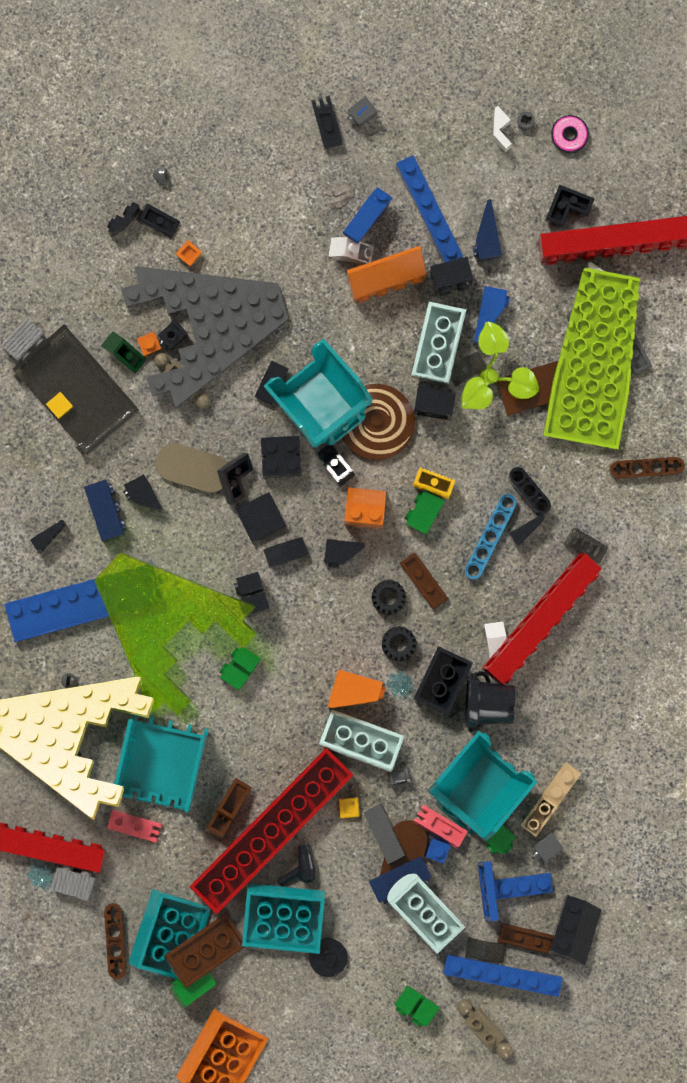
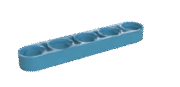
(491, 527)

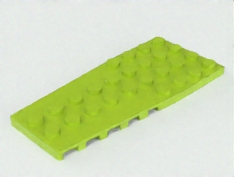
(595, 362)

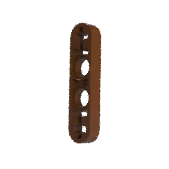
(646, 465)
(111, 941)

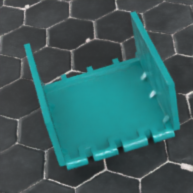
(160, 763)

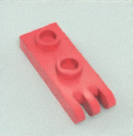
(133, 825)
(440, 827)

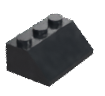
(443, 680)
(574, 930)

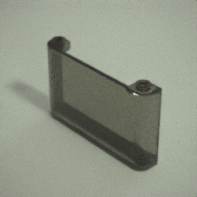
(69, 368)

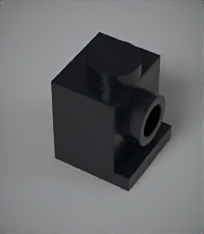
(172, 343)

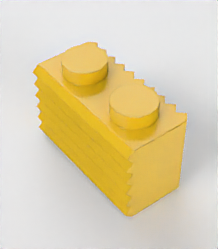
(433, 483)

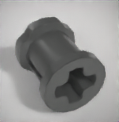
(399, 777)

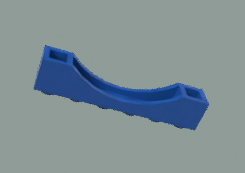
(432, 216)
(502, 975)

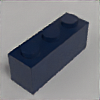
(105, 510)
(382, 884)

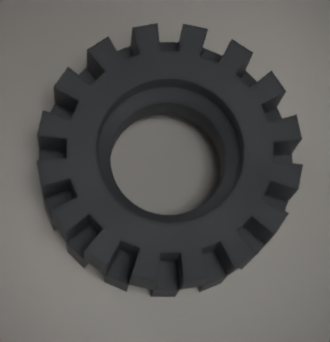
(396, 588)
(398, 655)

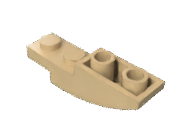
(550, 799)

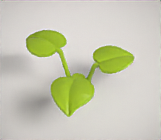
(523, 381)

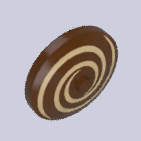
(386, 426)

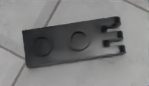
(327, 123)

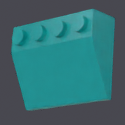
(283, 918)
(164, 926)

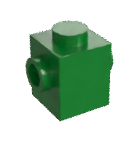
(501, 841)

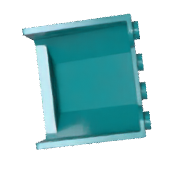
(322, 398)
(480, 788)

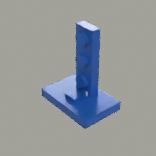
(508, 888)

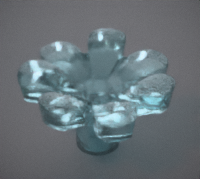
(395, 683)
(44, 874)

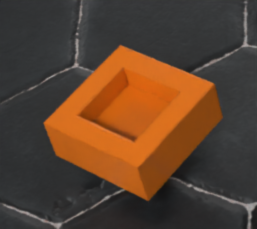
(188, 253)
(149, 344)

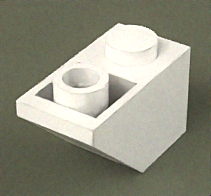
(347, 250)

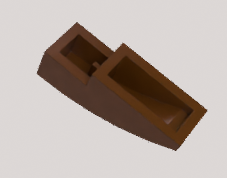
(228, 809)

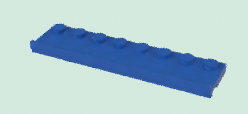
(55, 610)

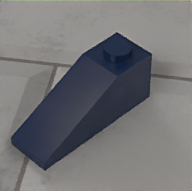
(487, 242)

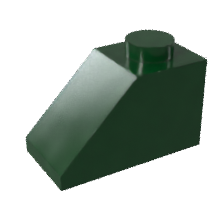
(123, 352)

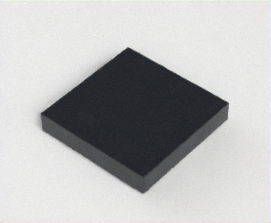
(260, 517)

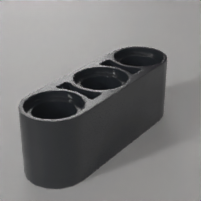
(526, 482)

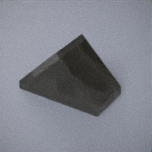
(467, 368)
(485, 950)

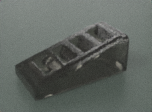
(576, 547)

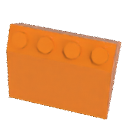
(386, 274)
(222, 1052)

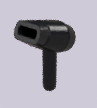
(306, 867)

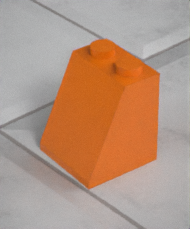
(365, 508)
(354, 690)

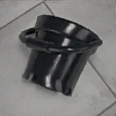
(488, 702)

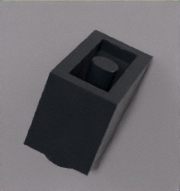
(141, 493)
(340, 552)

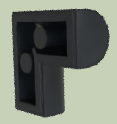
(566, 200)
(230, 477)

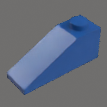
(368, 215)
(491, 308)

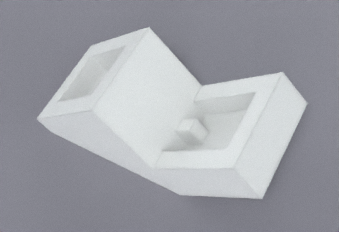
(500, 122)
(495, 636)

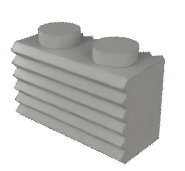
(23, 340)
(73, 883)

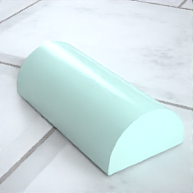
(438, 343)
(361, 740)
(424, 911)

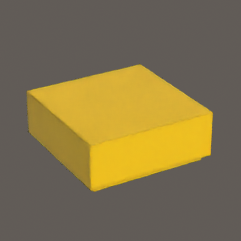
(59, 405)
(349, 807)

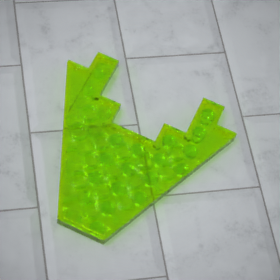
(151, 608)

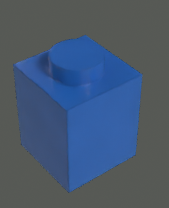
(437, 850)

